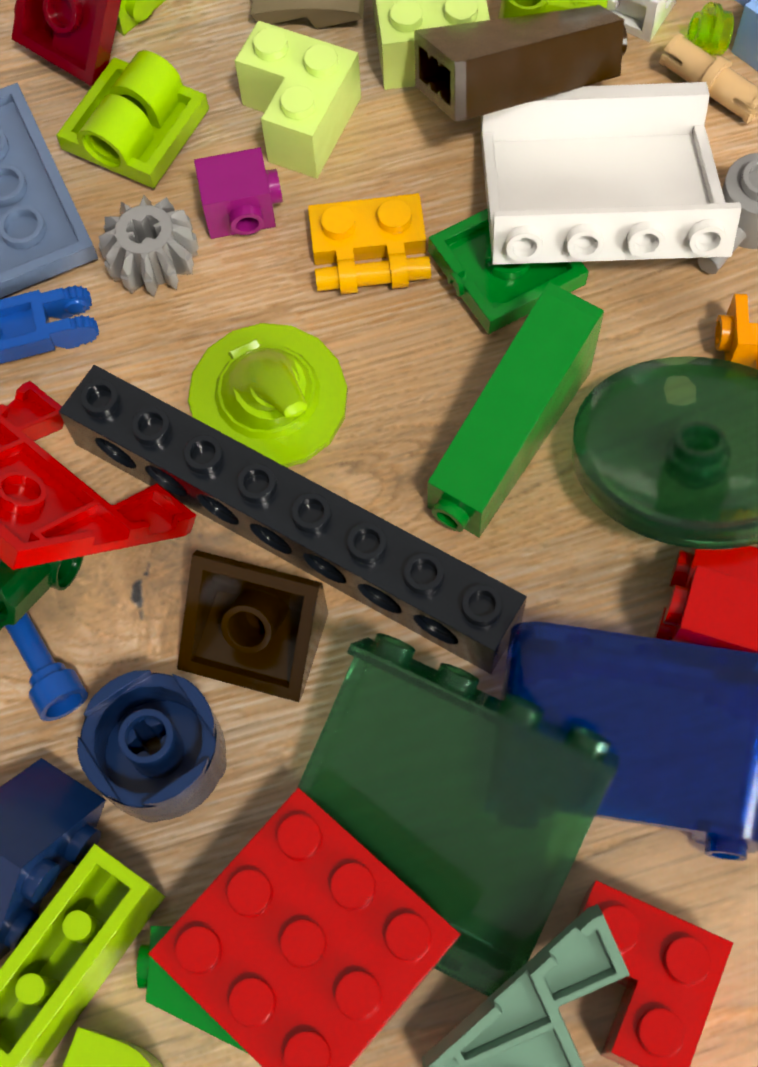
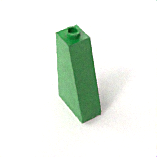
(515, 410)

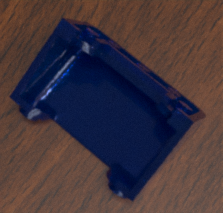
(673, 716)

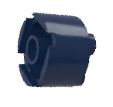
(115, 750)

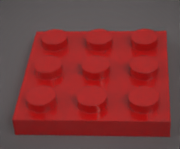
(304, 943)

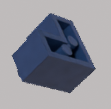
(43, 830)

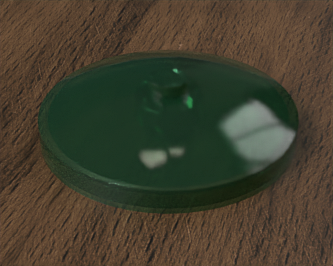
(674, 451)

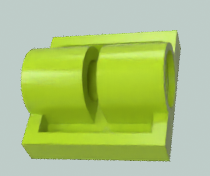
(134, 118)

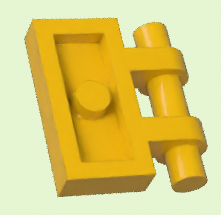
(367, 231)

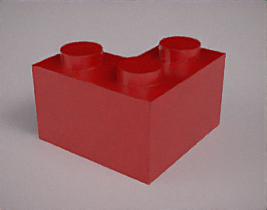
(713, 599)
(669, 983)

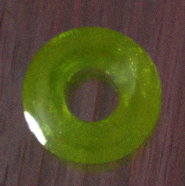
(711, 29)

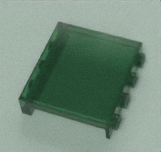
(459, 798)

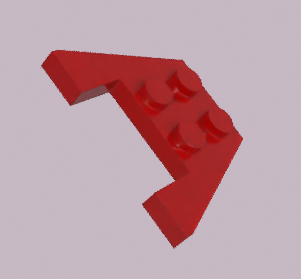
(52, 512)

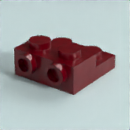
(69, 33)

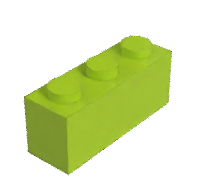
(69, 955)

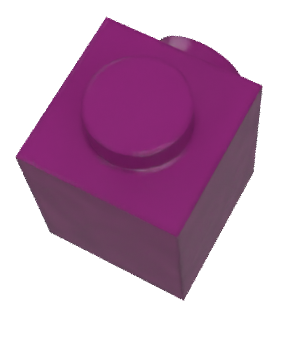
(237, 192)

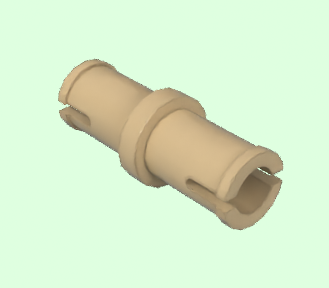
(722, 82)

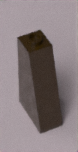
(517, 59)

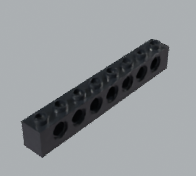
(295, 518)

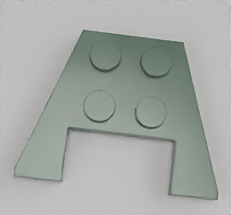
(522, 1017)

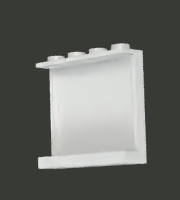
(605, 177)

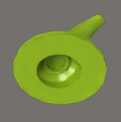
(271, 391)

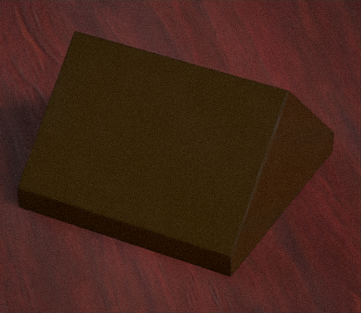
(251, 625)

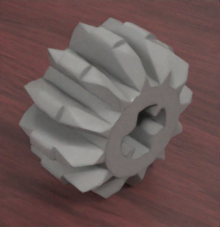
(148, 245)

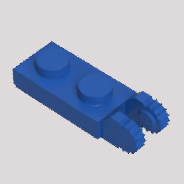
(27, 328)

